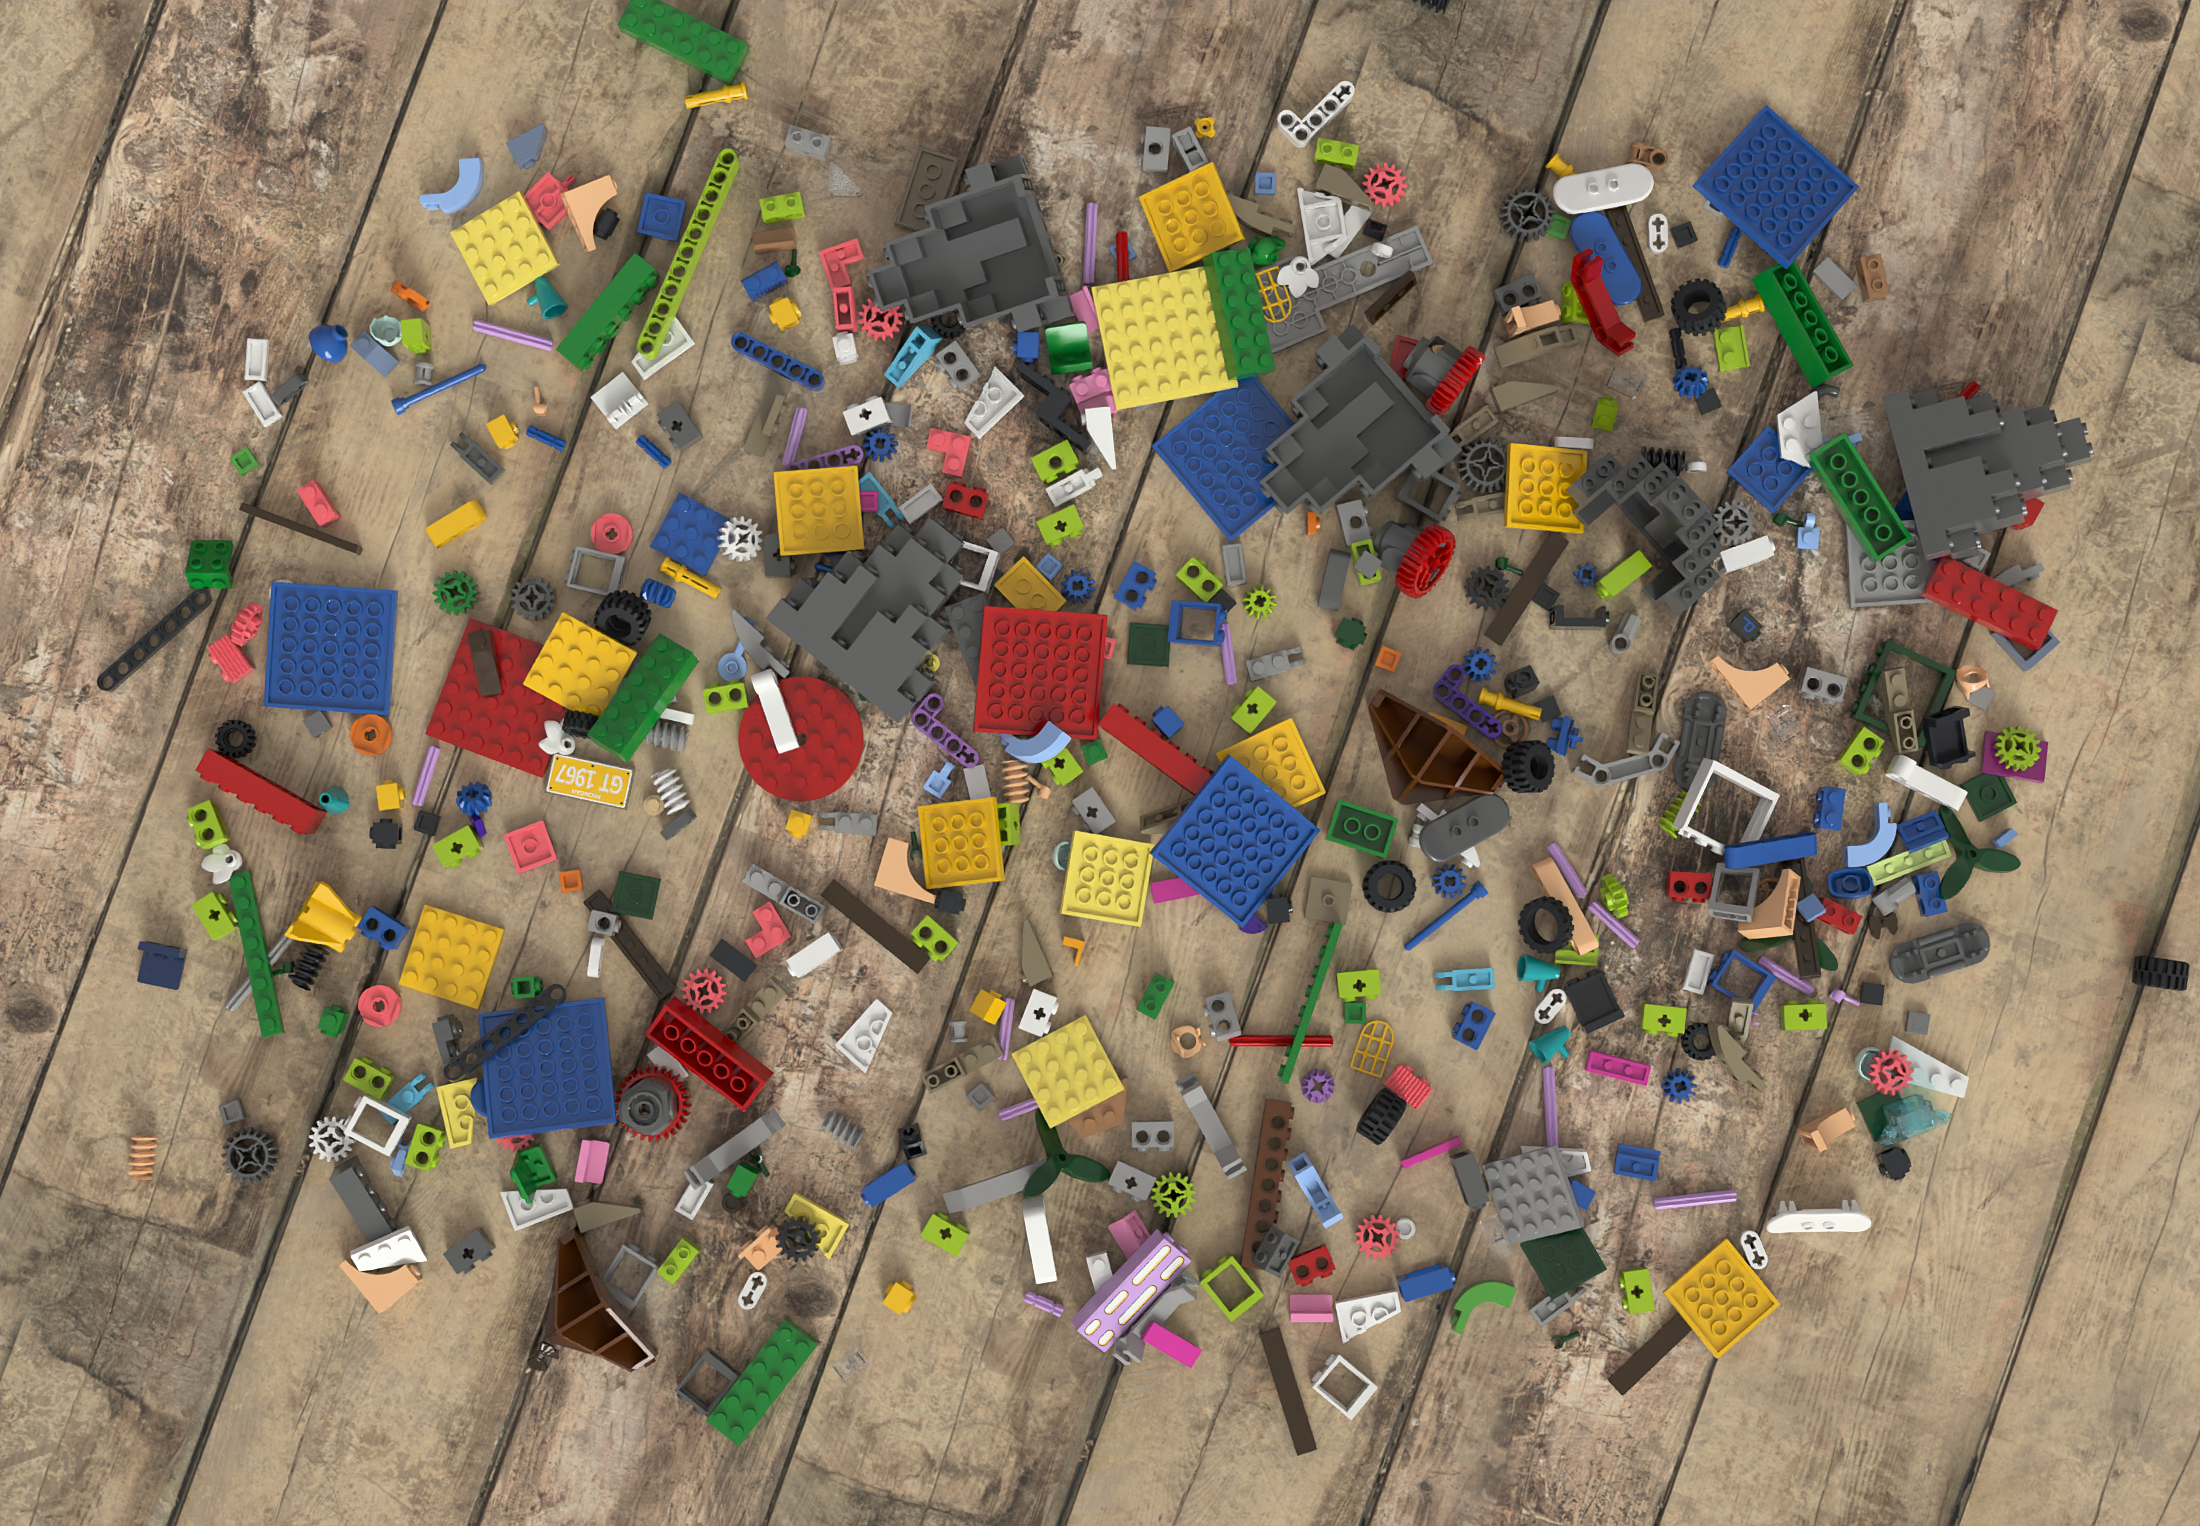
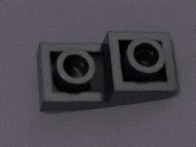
(733, 960)

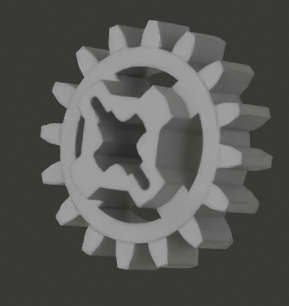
(1734, 530)

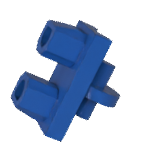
(1565, 726)

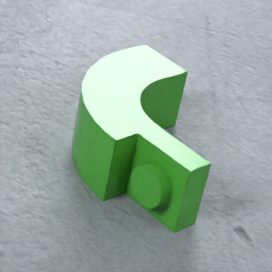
(1478, 1293)

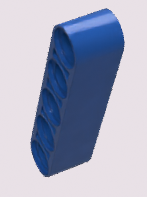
(771, 354)
(1770, 850)

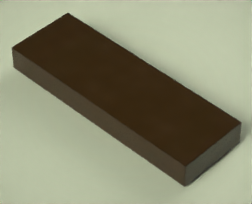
(1390, 297)

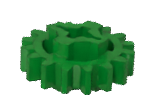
(458, 585)

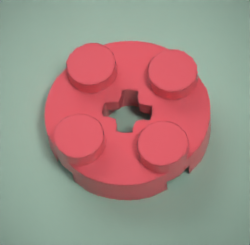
(604, 525)
(390, 999)

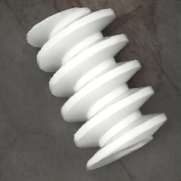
(670, 790)

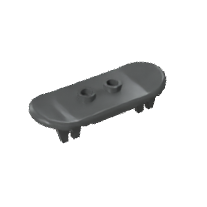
(1700, 736)
(1463, 827)
(1940, 953)

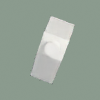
(1099, 427)
(1099, 1268)

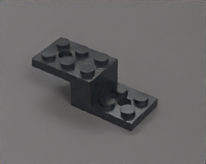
(1054, 407)

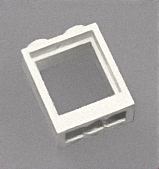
(1744, 555)
(989, 569)
(814, 955)
(360, 1104)
(1360, 1399)

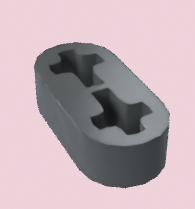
(289, 389)
(678, 824)

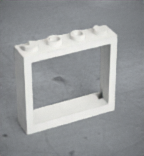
(1760, 816)

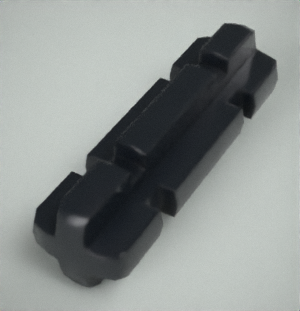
(1677, 347)

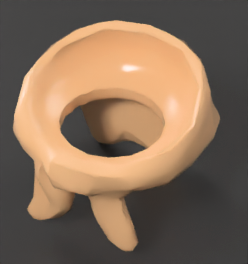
(1968, 687)
(1175, 1041)

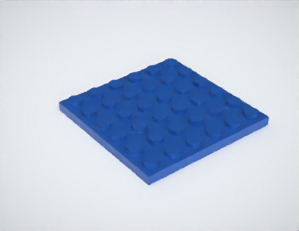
(1775, 186)
(1222, 454)
(330, 648)
(1235, 841)
(551, 1073)

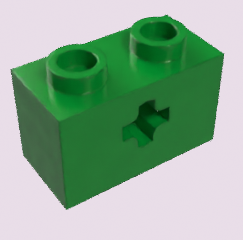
(1155, 996)
(743, 1179)

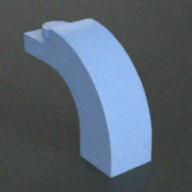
(463, 193)
(1039, 748)
(1877, 845)
(1314, 1190)

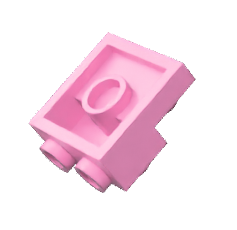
(1092, 390)

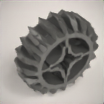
(1519, 210)
(1476, 464)
(242, 1150)

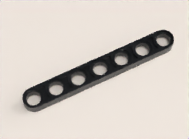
(164, 636)
(494, 1035)

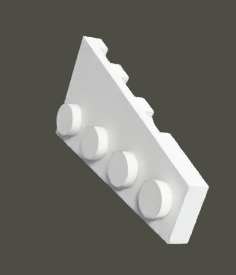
(1929, 1071)

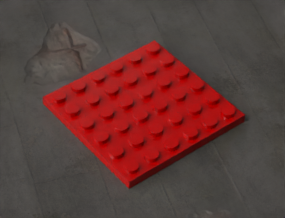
(1039, 671)
(497, 725)

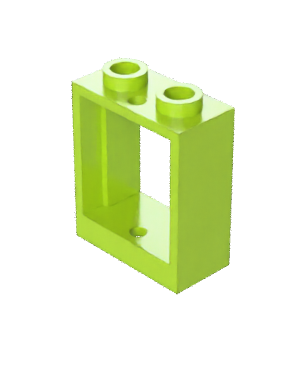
(1622, 576)
(1242, 1305)

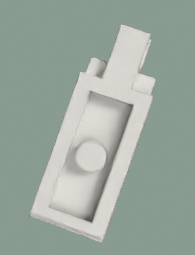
(1073, 486)

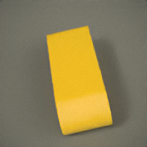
(456, 523)

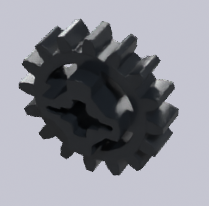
(1483, 579)
(805, 1241)

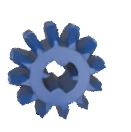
(1690, 381)
(889, 444)
(1077, 579)
(658, 593)
(1484, 670)
(474, 798)
(1457, 881)
(1670, 1086)

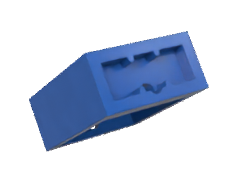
(1176, 617)
(1762, 986)
(888, 1184)
(1425, 1282)

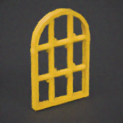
(1279, 300)
(1376, 1056)

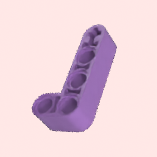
(823, 459)
(947, 735)

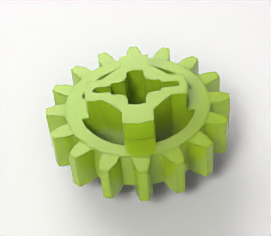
(2024, 756)
(1614, 895)
(1174, 1203)

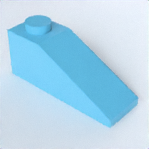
(913, 354)

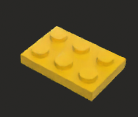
(1028, 588)

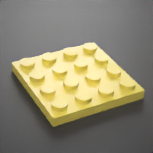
(505, 248)
(1106, 878)
(1067, 1071)

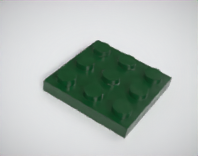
(1563, 1260)

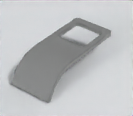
(899, 413)

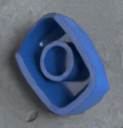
(1849, 883)

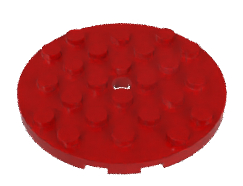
(825, 759)

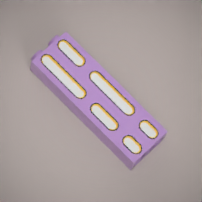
(1131, 1290)

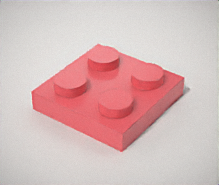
(530, 847)

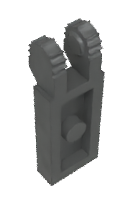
(479, 460)

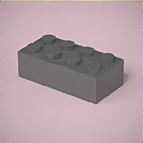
(966, 624)

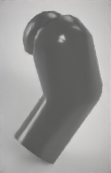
(1825, 389)

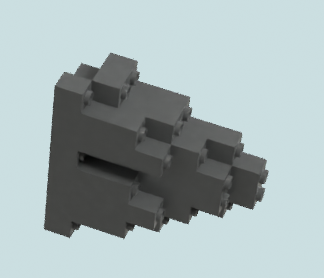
(979, 256)
(1353, 431)
(1978, 465)
(1665, 514)
(878, 614)

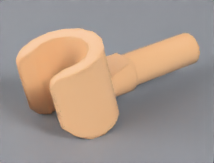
(540, 409)
(1044, 791)

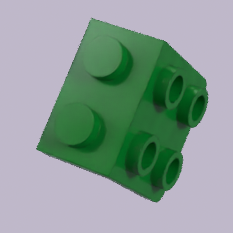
(1068, 347)
(209, 564)
(531, 1169)

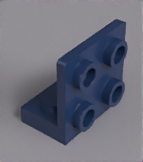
(161, 965)

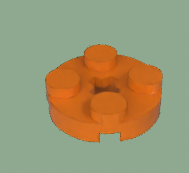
(413, 297)
(366, 724)

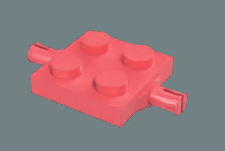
(546, 200)

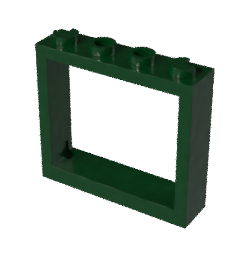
(1873, 674)

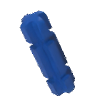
(1729, 248)
(546, 437)
(653, 451)

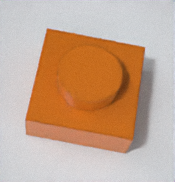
(1313, 523)
(1387, 659)
(571, 881)

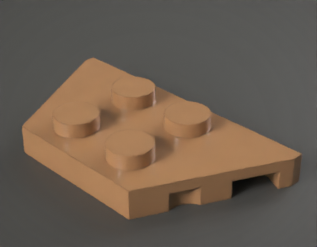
(1101, 1116)

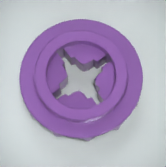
(1315, 1095)

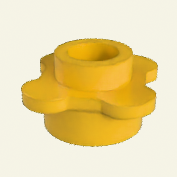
(1208, 122)

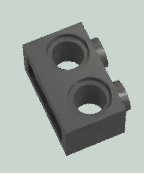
(1515, 291)

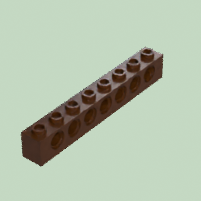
(1271, 1109)

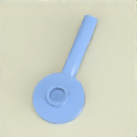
(733, 665)

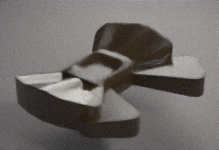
(1875, 924)
(545, 1349)

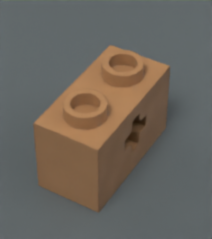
(1872, 277)

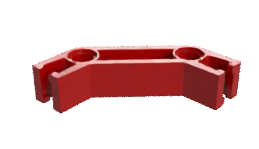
(1598, 305)

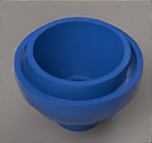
(329, 342)

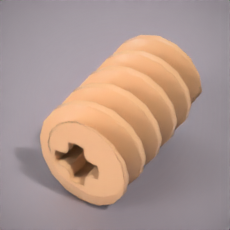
(1015, 781)
(142, 1157)

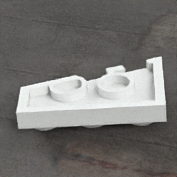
(675, 343)
(994, 402)
(865, 1035)
(390, 1250)
(1364, 1311)

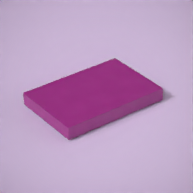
(1991, 765)

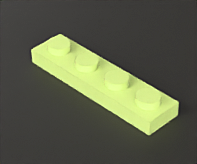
(1905, 863)

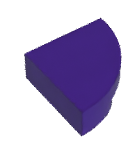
(477, 824)
(1254, 926)

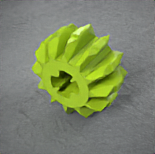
(1253, 597)

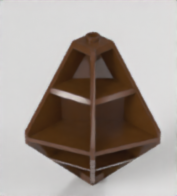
(1426, 756)
(586, 1314)

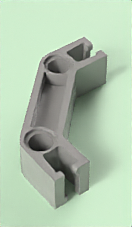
(1628, 767)
(1210, 1125)
(734, 1149)
(990, 1188)
(1130, 1344)

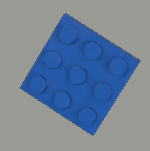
(1766, 474)
(690, 534)

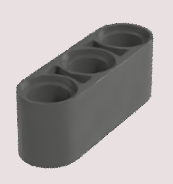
(1334, 579)

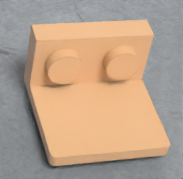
(763, 1248)

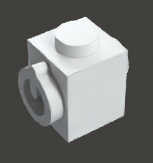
(845, 348)

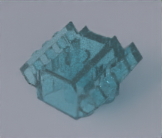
(1909, 1119)

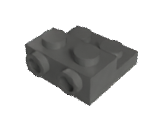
(446, 1031)

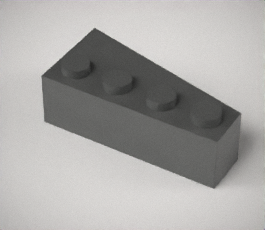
(362, 1199)

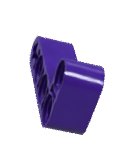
(1470, 706)

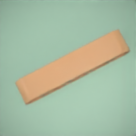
(1554, 885)

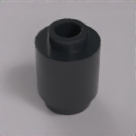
(605, 224)

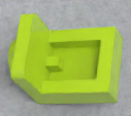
(1605, 413)

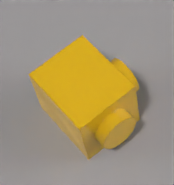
(503, 431)
(390, 796)
(799, 824)
(988, 1006)

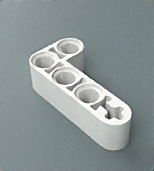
(1318, 112)
(775, 710)
(1925, 783)
(1039, 1240)

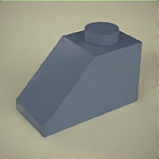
(528, 146)
(374, 354)

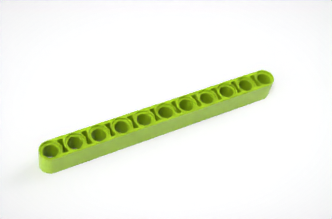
(688, 244)

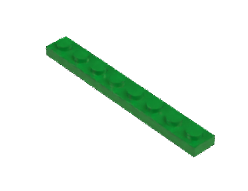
(256, 954)
(1306, 1011)

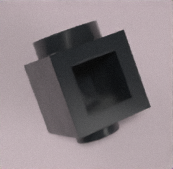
(1521, 682)
(386, 834)
(950, 902)
(910, 1137)
(1894, 1163)

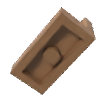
(774, 240)

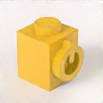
(784, 313)
(899, 1296)

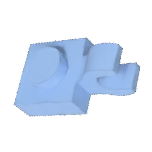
(1807, 536)
(938, 782)
(397, 1162)

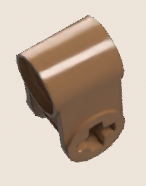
(1645, 156)

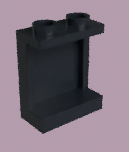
(1558, 622)
(1947, 737)
(1593, 1001)

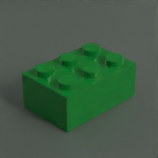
(1361, 829)

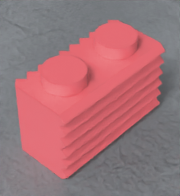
(844, 309)
(318, 503)
(231, 659)
(1408, 1086)

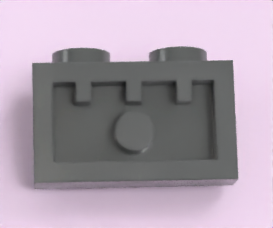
(1275, 1251)

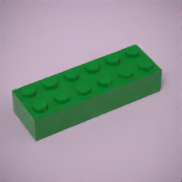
(684, 38)
(608, 312)
(1238, 314)
(1802, 323)
(1858, 497)
(643, 698)
(762, 1381)

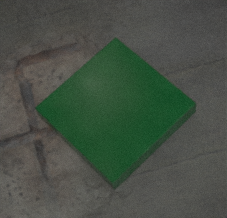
(1148, 645)
(1988, 795)
(635, 895)
(1873, 1113)

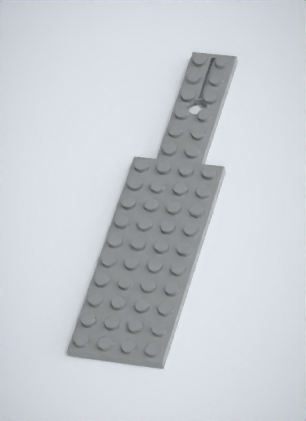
(1337, 283)

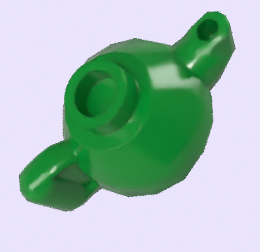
(1265, 249)

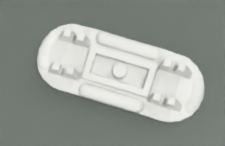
(1603, 188)
(1818, 1220)

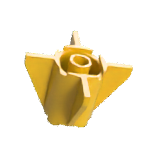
(324, 919)

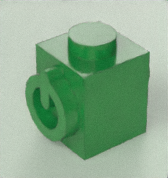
(526, 987)
(333, 1021)

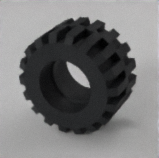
(1693, 293)
(630, 608)
(1528, 766)
(1407, 891)
(2160, 973)
(1381, 1116)

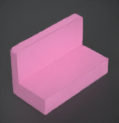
(1085, 309)
(592, 1161)
(1129, 1233)
(1311, 1308)

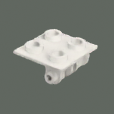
(619, 400)

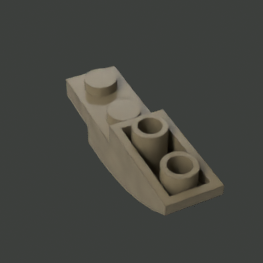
(1262, 224)
(1536, 344)
(1897, 710)
(1642, 713)
(755, 1010)
(1730, 1056)
(962, 1064)

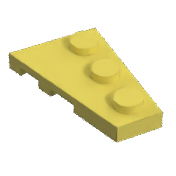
(458, 1111)
(830, 1224)

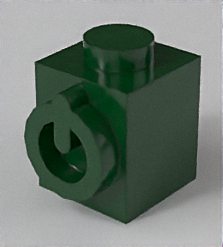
(1350, 633)

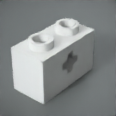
(858, 424)
(1030, 1022)

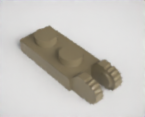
(1474, 426)
(1483, 506)
(1740, 1018)

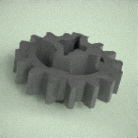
(542, 598)

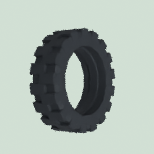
(1563, 920)

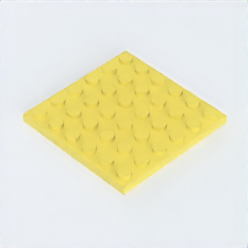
(1160, 338)

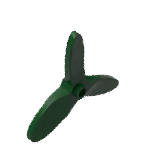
(1968, 857)
(1827, 958)
(1060, 1161)

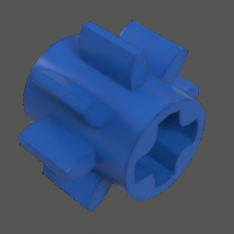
(1587, 580)

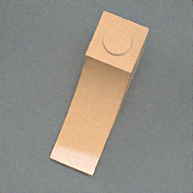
(583, 205)
(1529, 319)
(1750, 686)
(895, 871)
(1777, 912)
(1823, 1130)
(382, 1287)

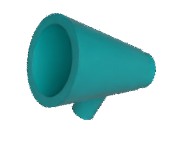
(549, 299)
(337, 800)
(1532, 969)
(1550, 1043)

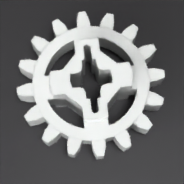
(734, 533)
(331, 1147)

